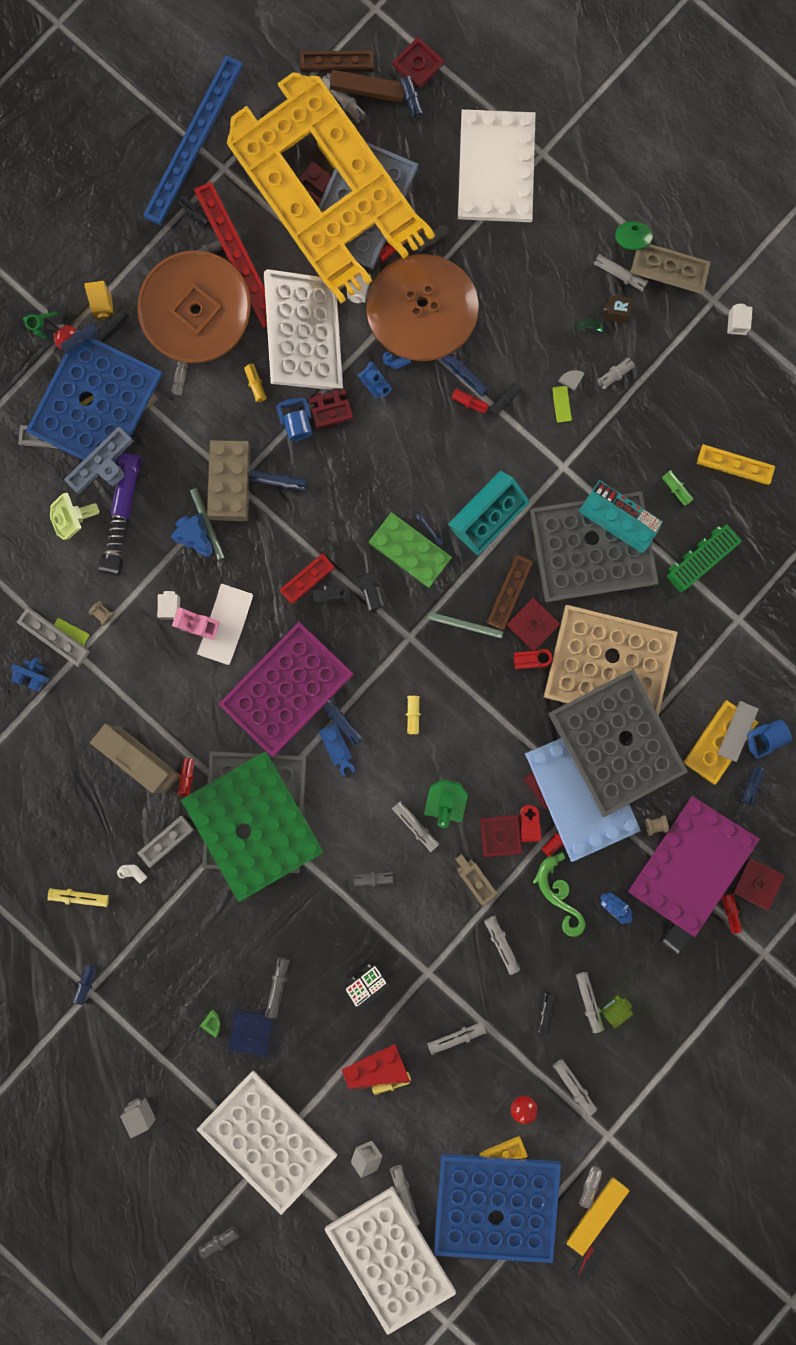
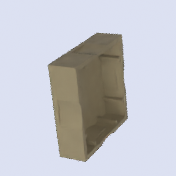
(135, 759)

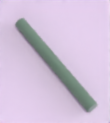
(211, 534)
(465, 625)

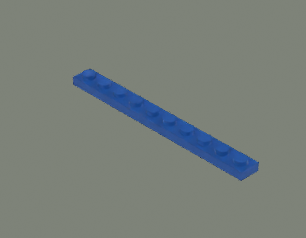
(193, 140)

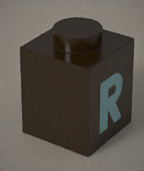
(617, 308)

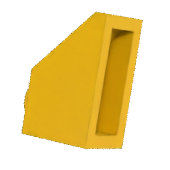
(99, 300)

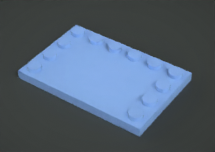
(572, 806)

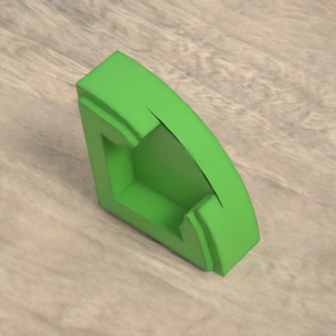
(212, 1023)

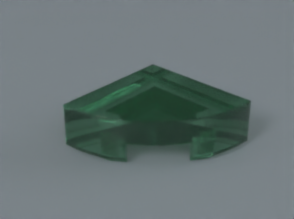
(590, 323)

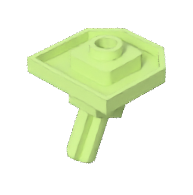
(67, 517)

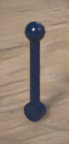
(438, 541)

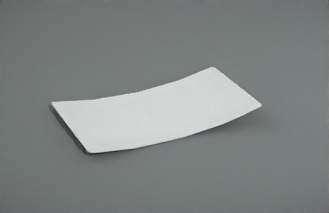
(231, 611)

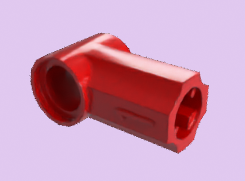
(530, 659)

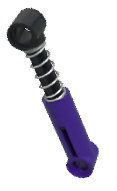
(111, 562)

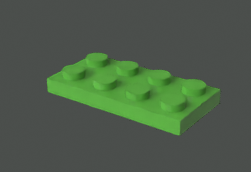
(410, 550)

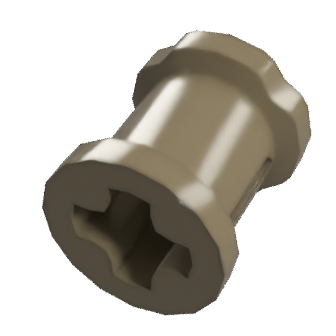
(101, 613)
(656, 825)

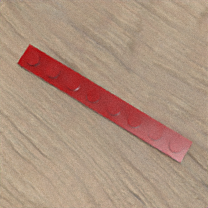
(233, 247)

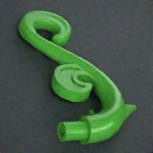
(556, 899)

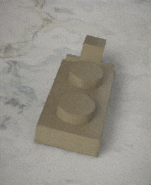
(475, 880)

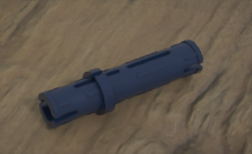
(459, 368)
(278, 480)
(343, 723)

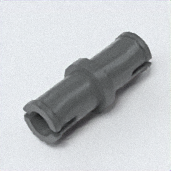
(373, 879)
(218, 1242)

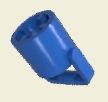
(296, 422)
(772, 736)

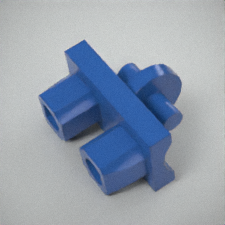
(374, 381)
(37, 680)

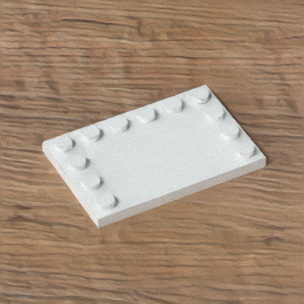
(496, 166)
(302, 331)
(267, 1142)
(390, 1260)

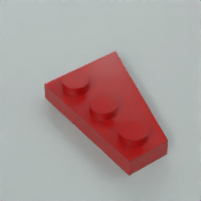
(378, 1069)

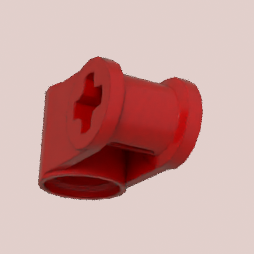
(530, 828)

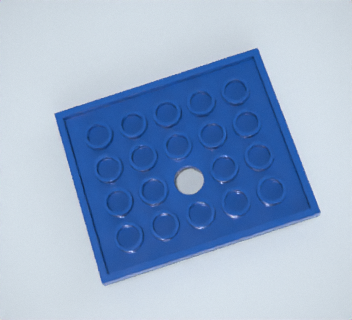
(120, 394)
(518, 1188)

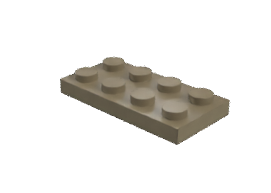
(671, 268)

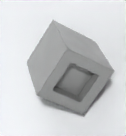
(366, 1159)

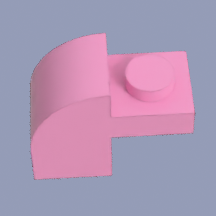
(195, 624)

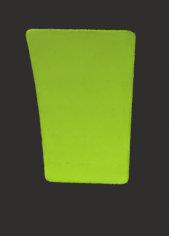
(561, 404)
(75, 633)

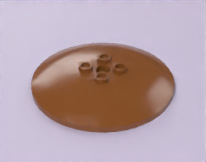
(191, 281)
(422, 331)

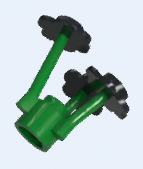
(34, 321)

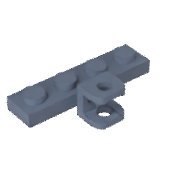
(101, 462)

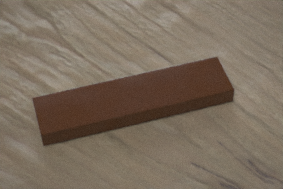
(336, 60)
(366, 86)
(509, 592)

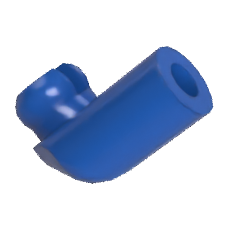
(393, 361)

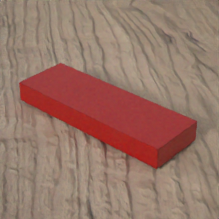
(307, 579)

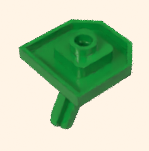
(446, 802)

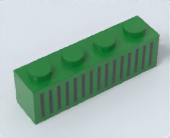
(704, 558)

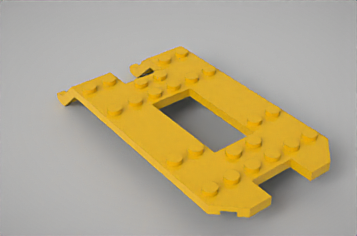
(373, 194)

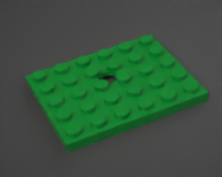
(279, 831)

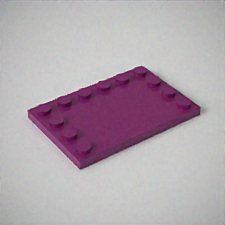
(286, 689)
(693, 866)

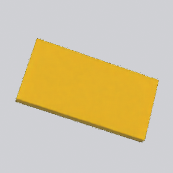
(704, 754)

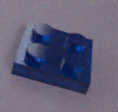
(250, 1033)

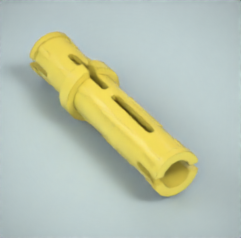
(55, 895)

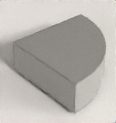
(571, 379)

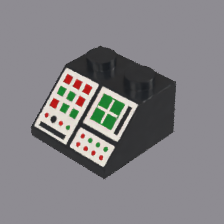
(366, 985)

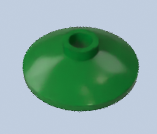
(633, 235)

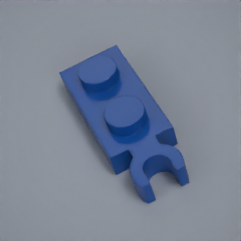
(336, 747)

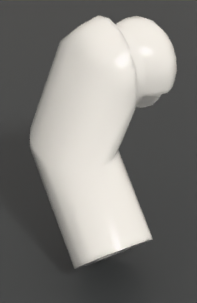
(131, 871)

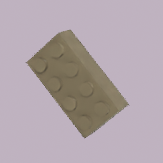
(228, 480)

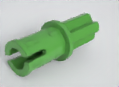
(677, 488)

